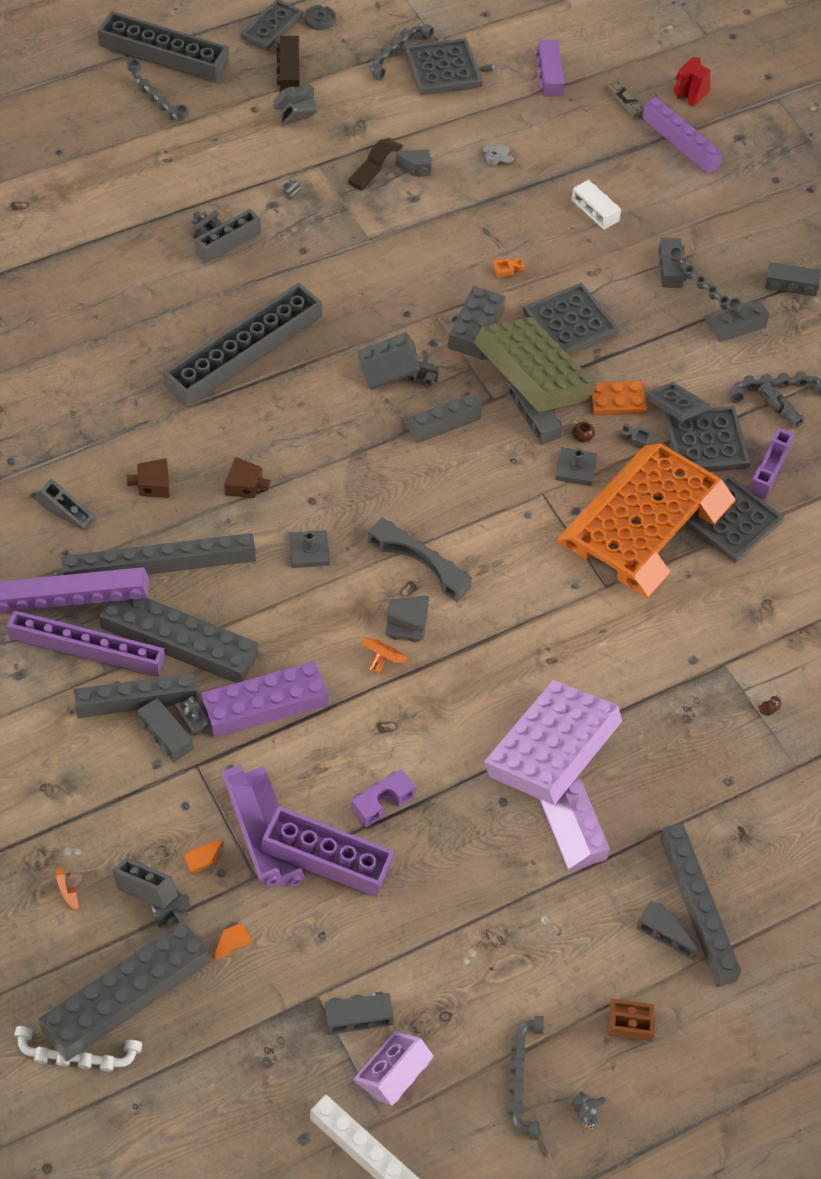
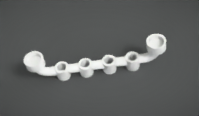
(84, 1059)

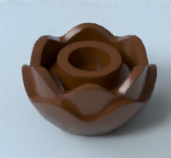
(580, 435)
(770, 706)

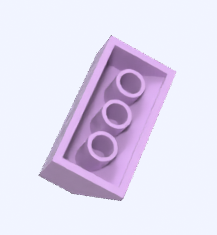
(576, 828)

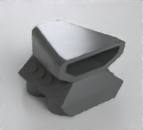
(296, 103)
(407, 618)

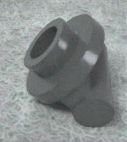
(291, 188)

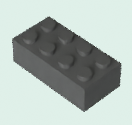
(479, 310)

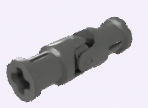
(781, 405)

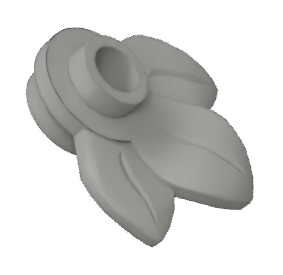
(496, 154)

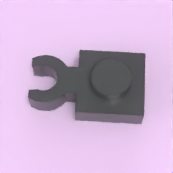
(639, 437)

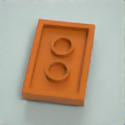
(618, 398)

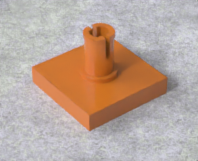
(383, 653)

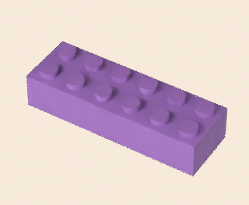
(264, 699)
(327, 851)

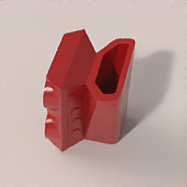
(692, 81)

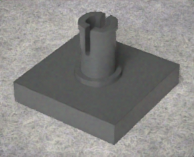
(576, 466)
(309, 549)

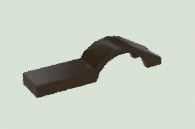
(373, 164)

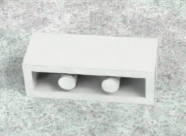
(596, 204)

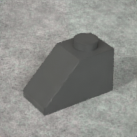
(414, 162)

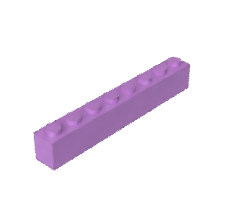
(74, 589)
(86, 643)

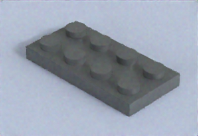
(271, 24)

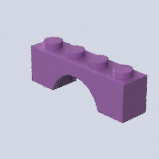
(772, 463)

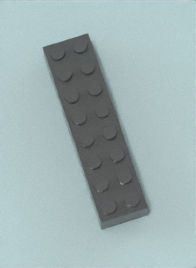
(163, 46)
(181, 636)
(124, 991)

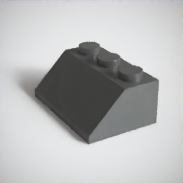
(731, 325)
(389, 360)

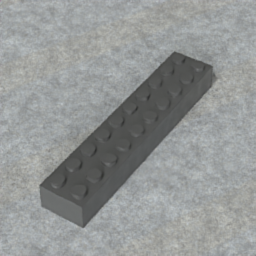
(242, 344)

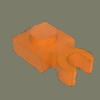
(505, 267)

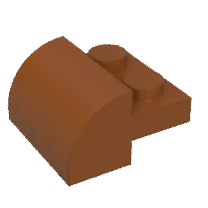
(631, 1020)

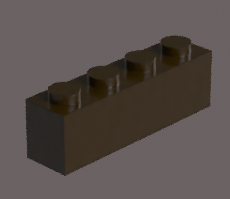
(288, 62)

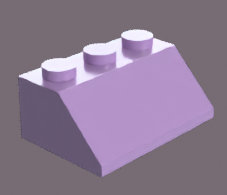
(394, 1067)

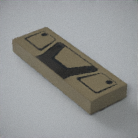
(625, 98)

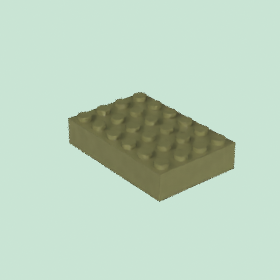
(535, 364)

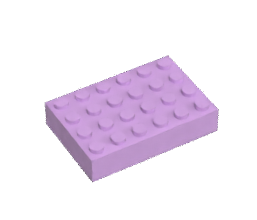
(553, 742)

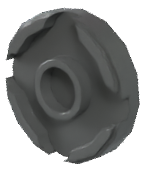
(320, 17)

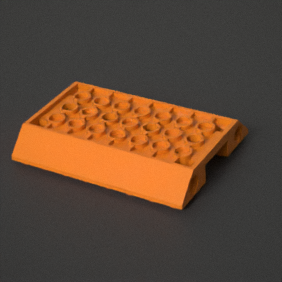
(630, 499)

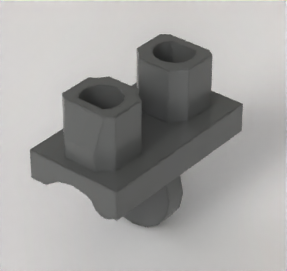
(203, 222)
(427, 372)
(193, 715)
(173, 911)

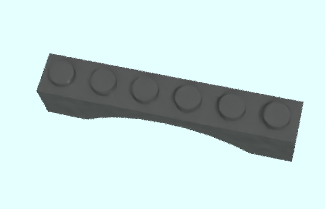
(389, 538)

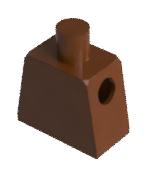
(151, 479)
(245, 479)

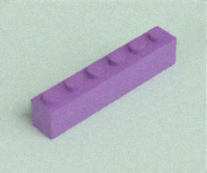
(682, 135)

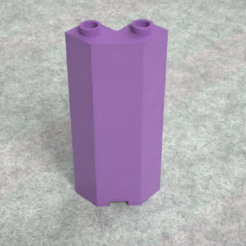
(255, 807)

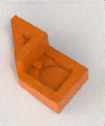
(203, 856)
(69, 894)
(232, 939)

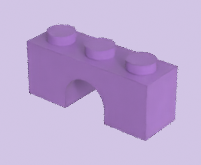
(395, 787)

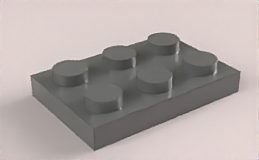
(677, 401)

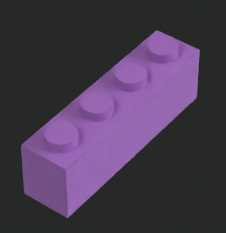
(550, 67)

